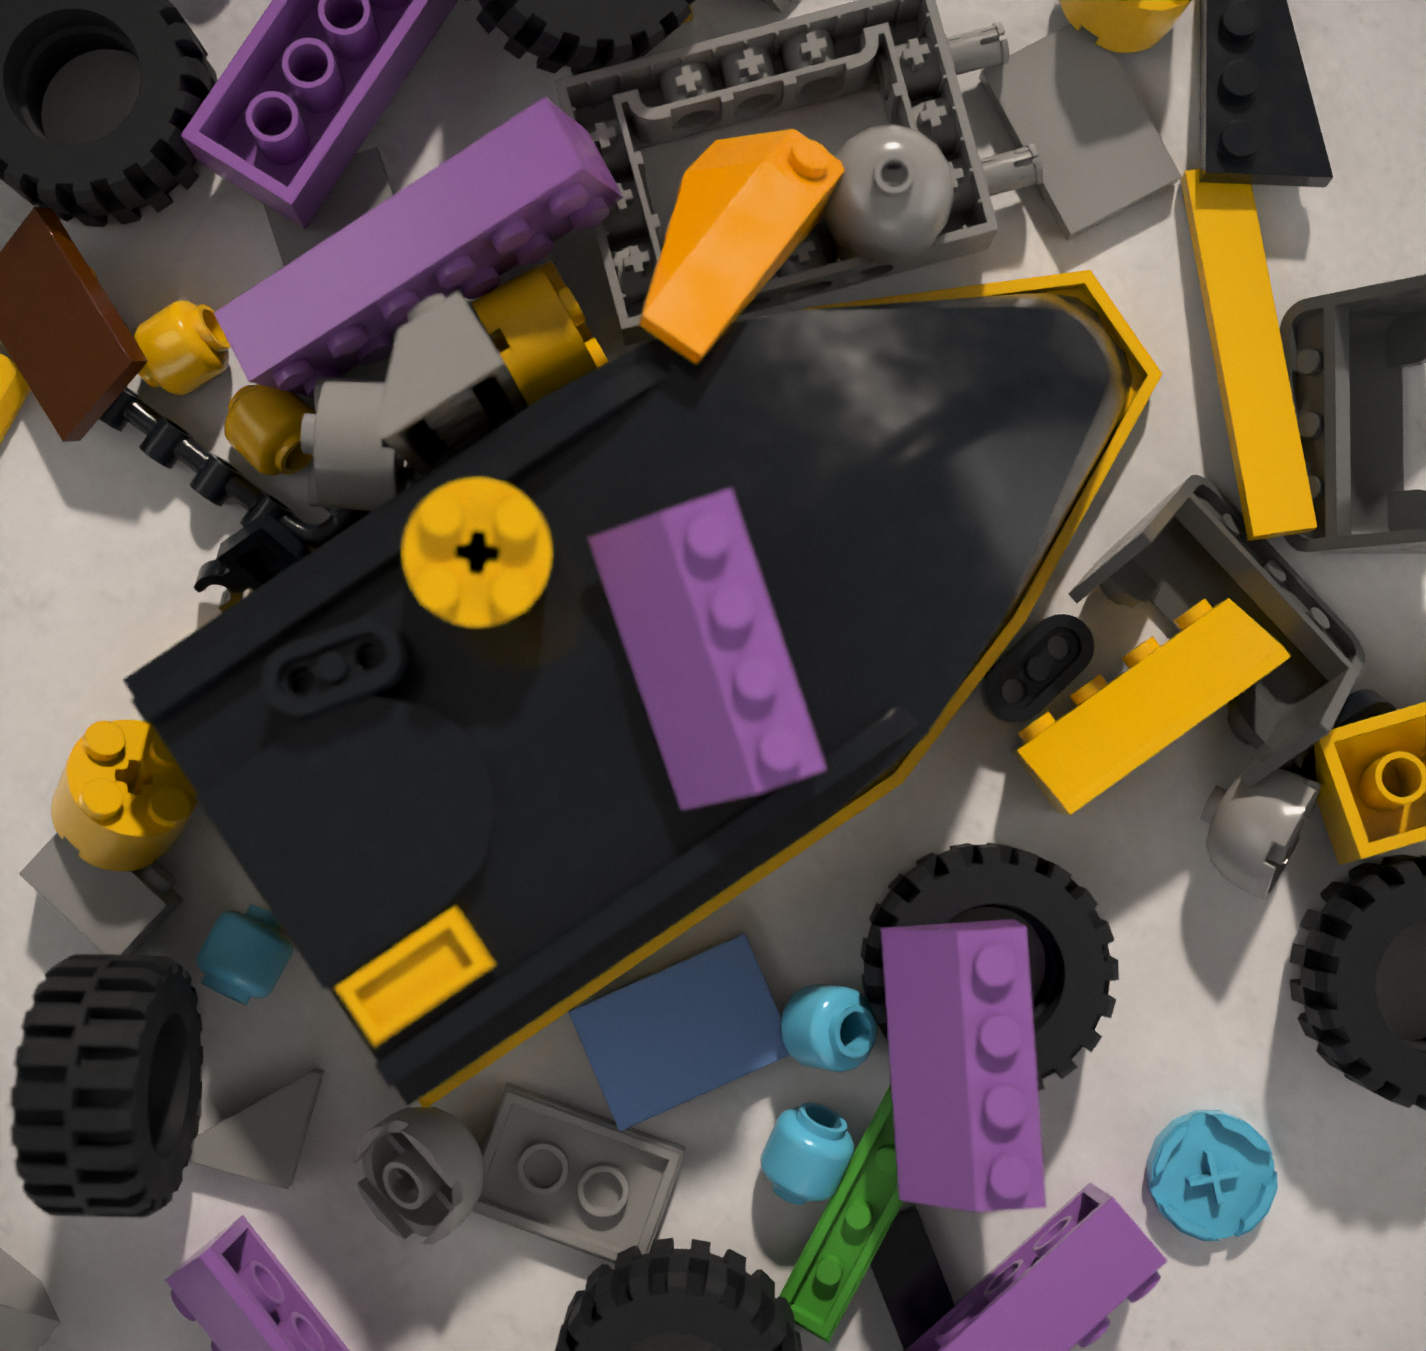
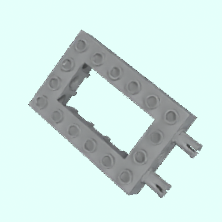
(780, 69)

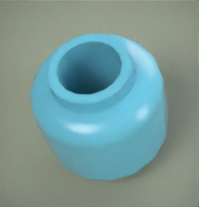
(244, 954)
(828, 1027)
(807, 1153)

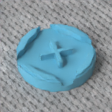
(1211, 1175)

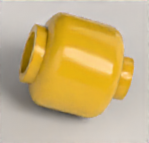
(182, 347)
(266, 429)

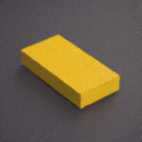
(415, 976)

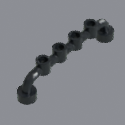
(216, 477)

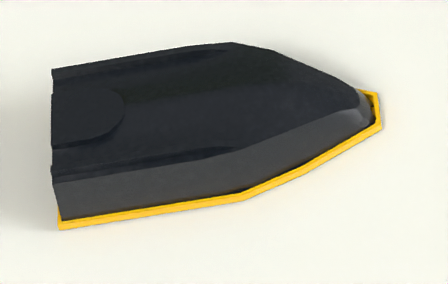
(905, 510)

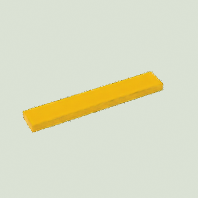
(1248, 358)

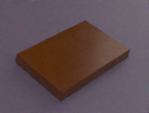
(62, 326)

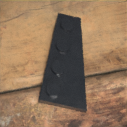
(1256, 99)

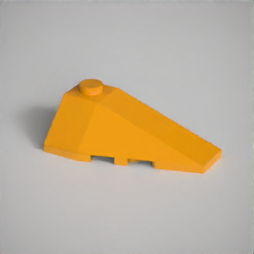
(732, 230)

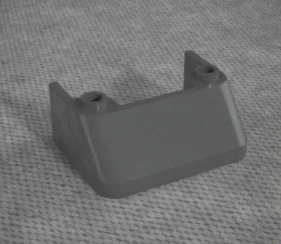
(1348, 403)
(1200, 550)

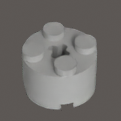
(350, 457)

